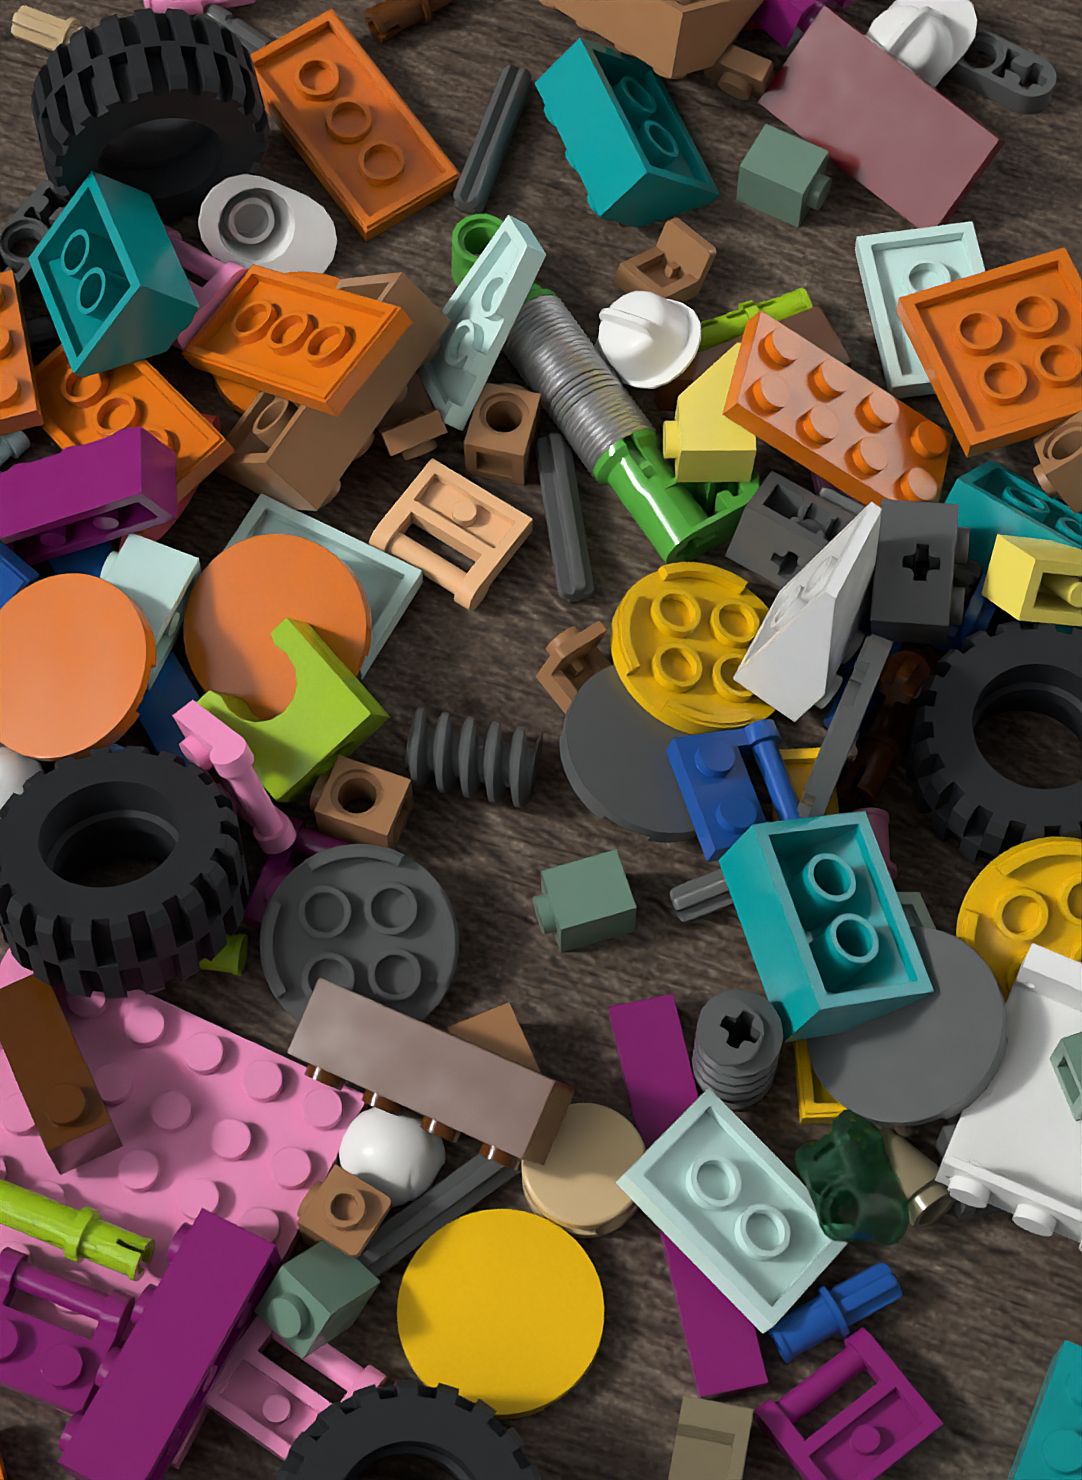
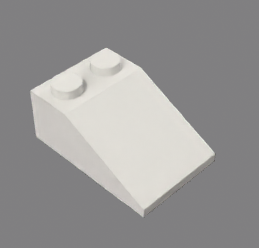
(815, 623)

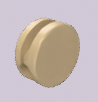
(581, 1171)

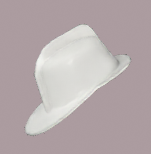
(926, 34)
(266, 225)
(648, 338)

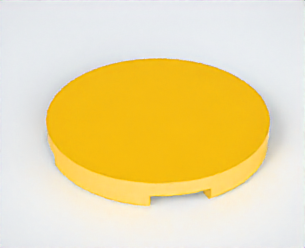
(683, 641)
(1023, 900)
(501, 1311)

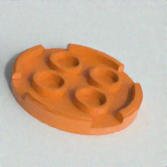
(248, 595)
(71, 666)

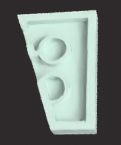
(481, 319)

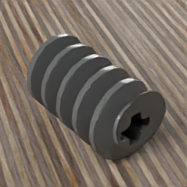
(472, 759)
(737, 1048)

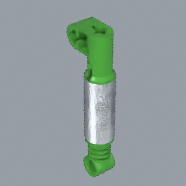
(604, 419)

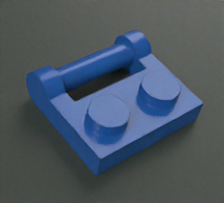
(719, 787)

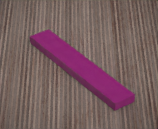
(659, 1090)

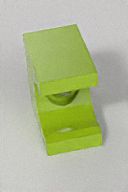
(324, 720)

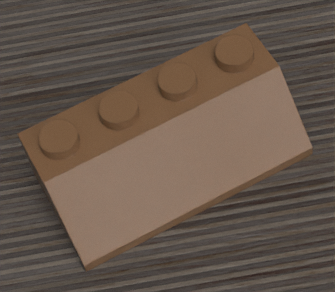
(665, 34)
(303, 452)

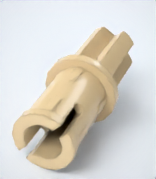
(42, 28)

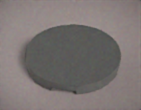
(844, 726)
(621, 763)
(362, 923)
(927, 1055)

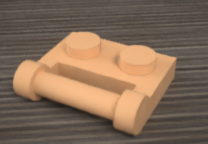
(463, 519)

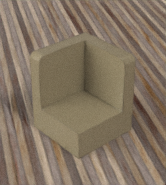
(710, 1441)

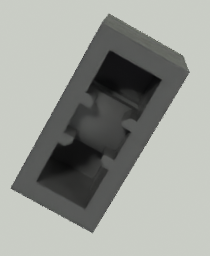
(784, 529)
(909, 537)

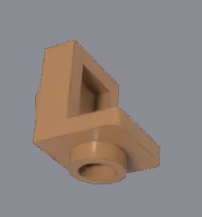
(741, 72)
(672, 267)
(411, 424)
(572, 662)
(342, 1212)

